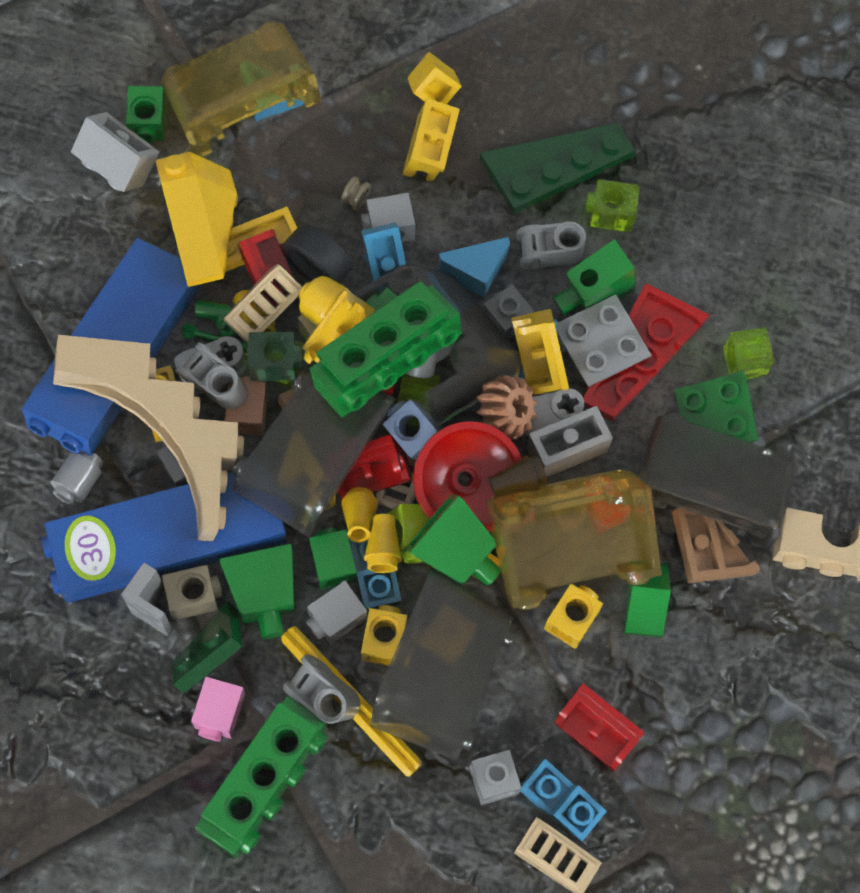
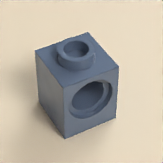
(396, 424)

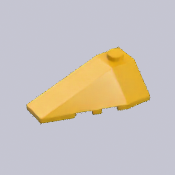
(201, 211)

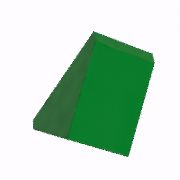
(648, 605)

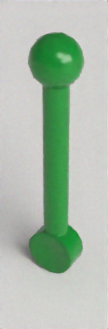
(189, 331)

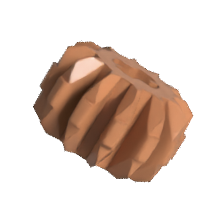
(508, 405)

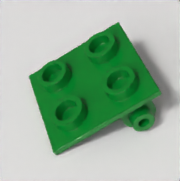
(720, 406)

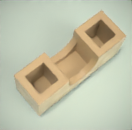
(804, 546)

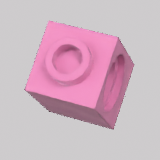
(218, 709)

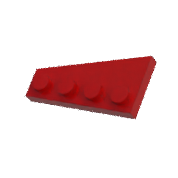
(664, 328)

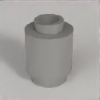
(76, 477)

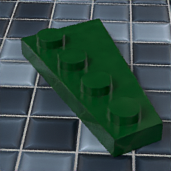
(551, 165)

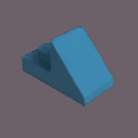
(382, 250)

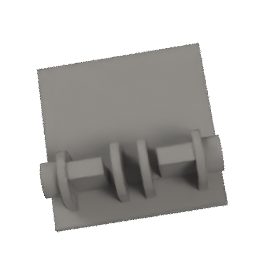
(601, 340)

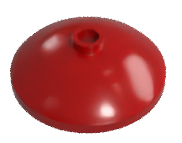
(460, 448)

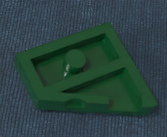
(208, 649)

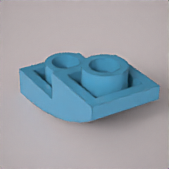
(374, 587)
(562, 800)

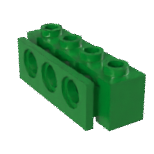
(384, 347)
(286, 721)

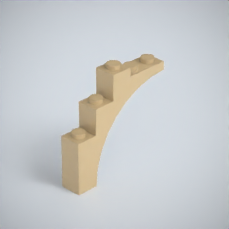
(127, 377)

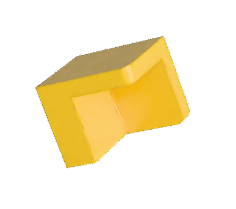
(434, 80)

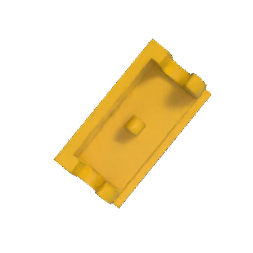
(431, 139)
(342, 316)
(540, 352)

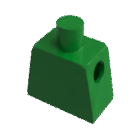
(597, 279)
(456, 543)
(262, 587)

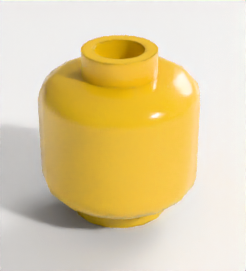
(318, 297)

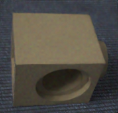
(176, 585)

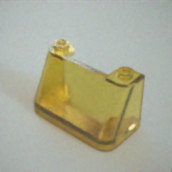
(238, 83)
(574, 534)

